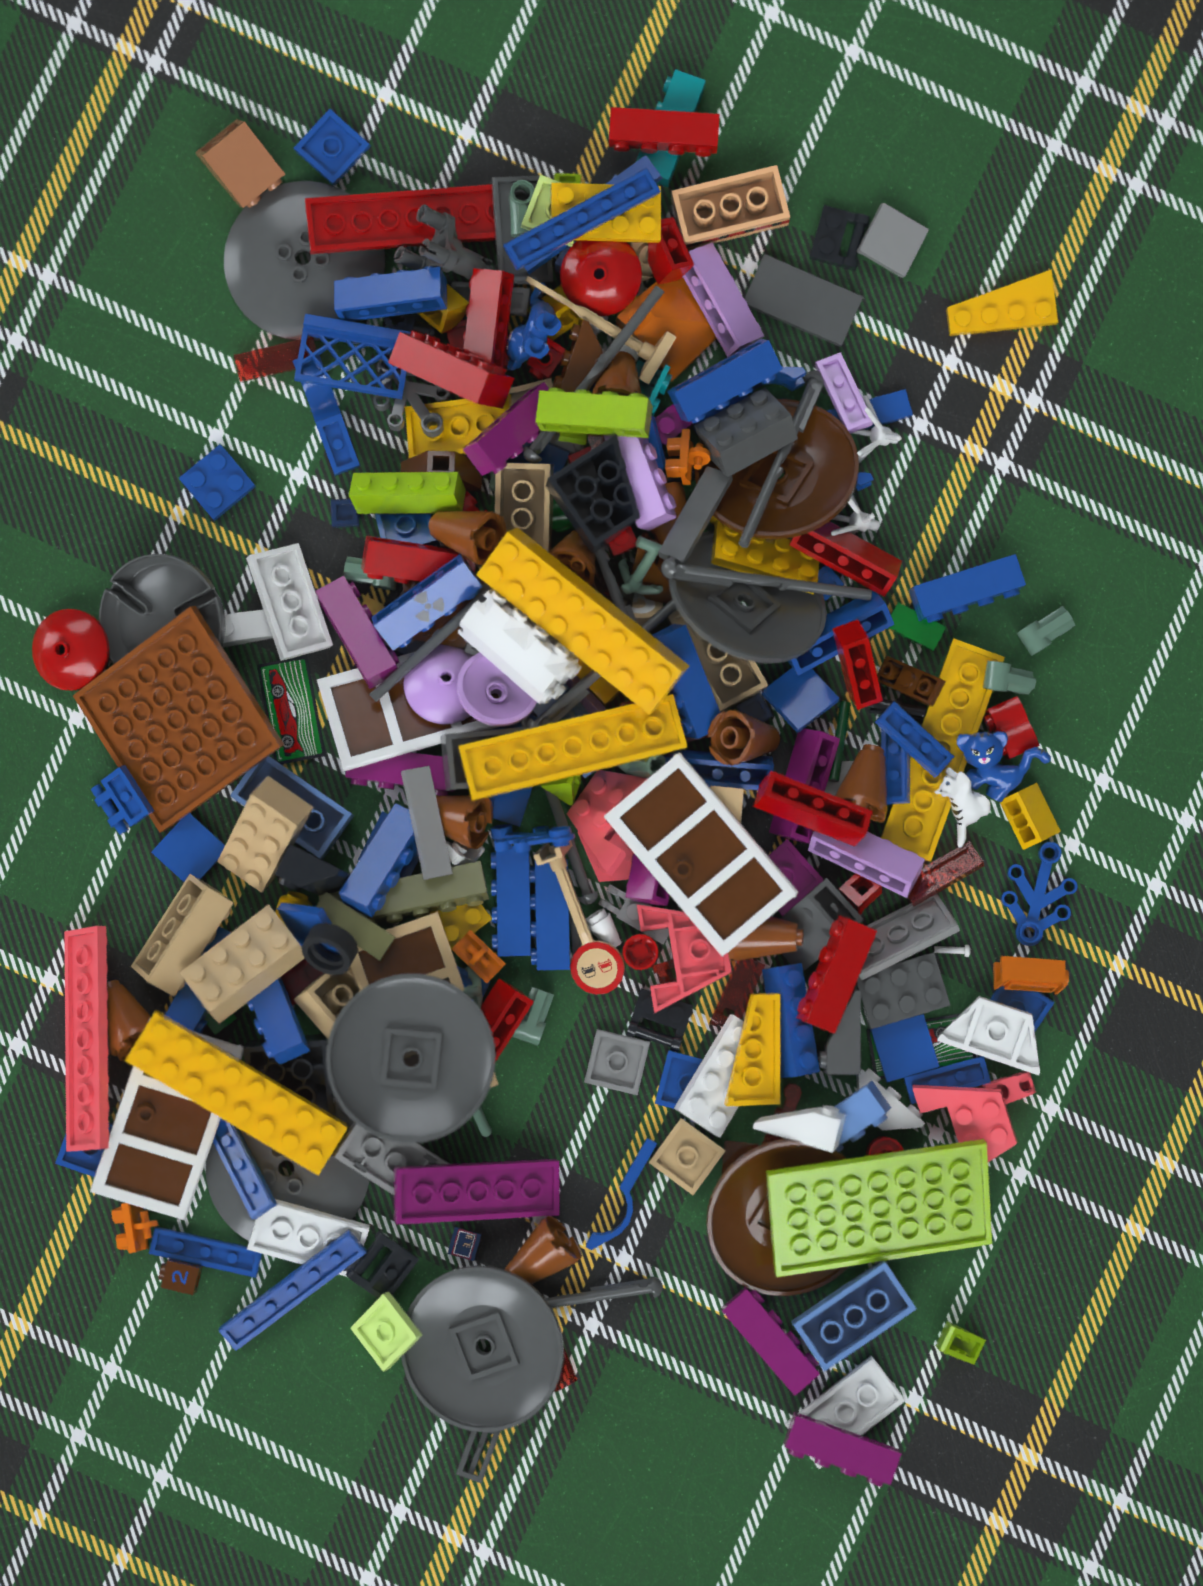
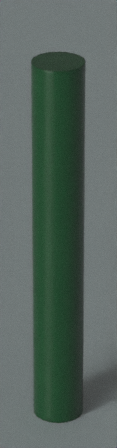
(841, 730)

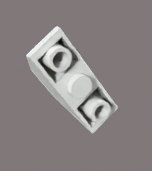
(899, 1115)

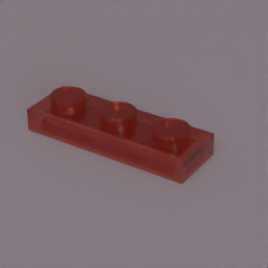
(270, 360)
(945, 872)

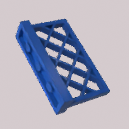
(350, 333)

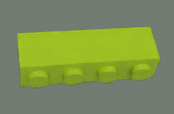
(594, 413)
(406, 492)

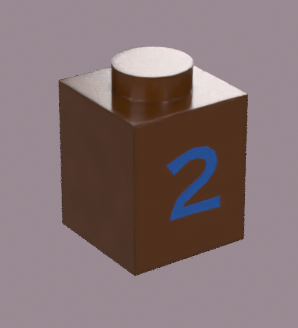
(180, 1276)

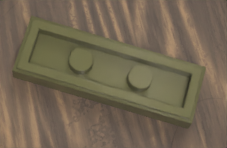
(366, 933)

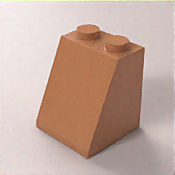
(241, 164)

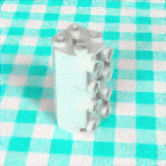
(519, 647)

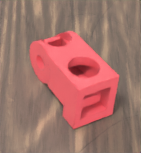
(1013, 1087)

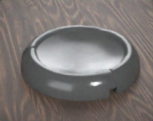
(150, 595)

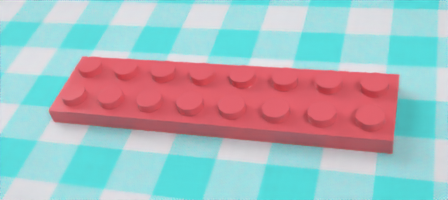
(86, 1039)

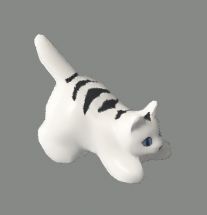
(965, 804)

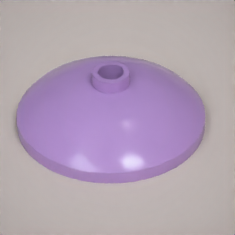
(482, 678)
(429, 694)

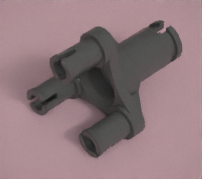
(443, 250)

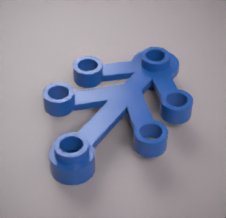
(522, 842)
(1037, 899)

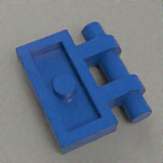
(127, 797)

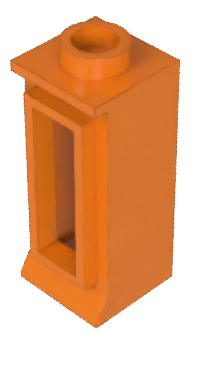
(1030, 974)

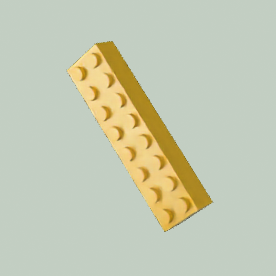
(582, 620)
(236, 1092)

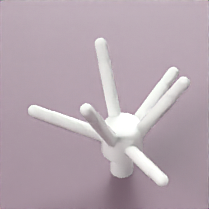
(878, 435)
(857, 521)

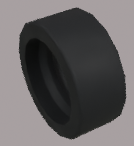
(323, 959)

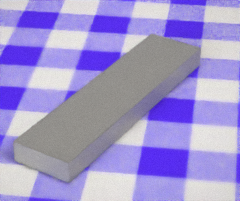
(426, 822)

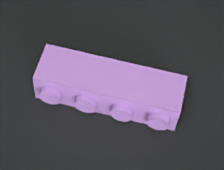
(721, 300)
(647, 482)
(872, 859)

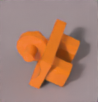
(688, 455)
(478, 956)
(136, 1227)

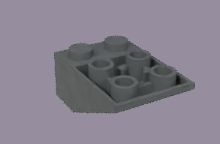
(815, 916)

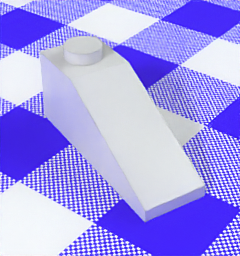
(246, 628)
(811, 1126)

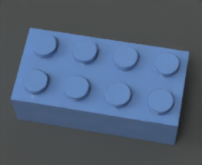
(326, 819)
(853, 1315)

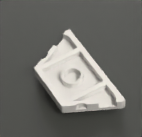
(995, 1033)

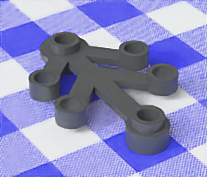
(410, 394)

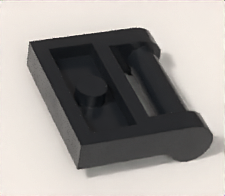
(830, 236)
(672, 1016)
(390, 1270)

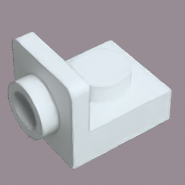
(462, 855)

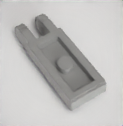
(629, 914)

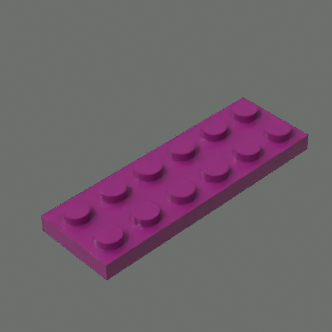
(476, 1191)

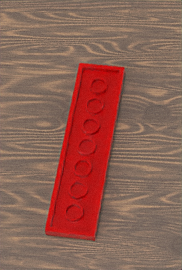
(390, 218)

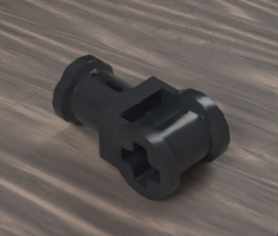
(408, 323)

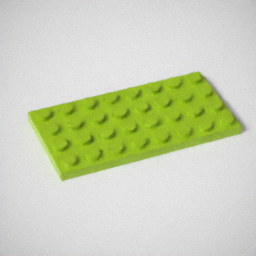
(879, 1207)

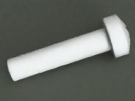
(953, 950)

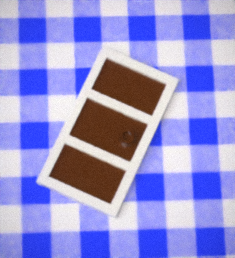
(381, 729)
(701, 854)
(157, 1145)

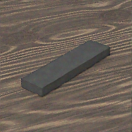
(695, 515)

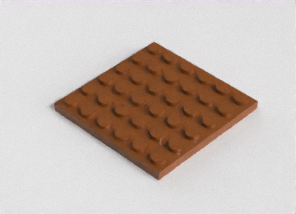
(178, 718)

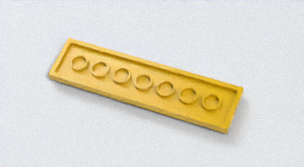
(956, 711)
(570, 748)

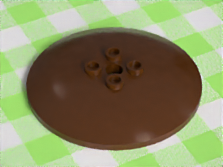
(815, 484)
(740, 1219)

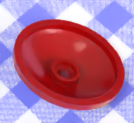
(620, 279)
(84, 645)

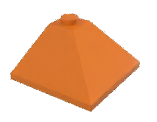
(678, 314)

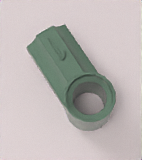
(518, 207)
(354, 573)
(1042, 632)
(1004, 678)
(643, 767)
(534, 1022)

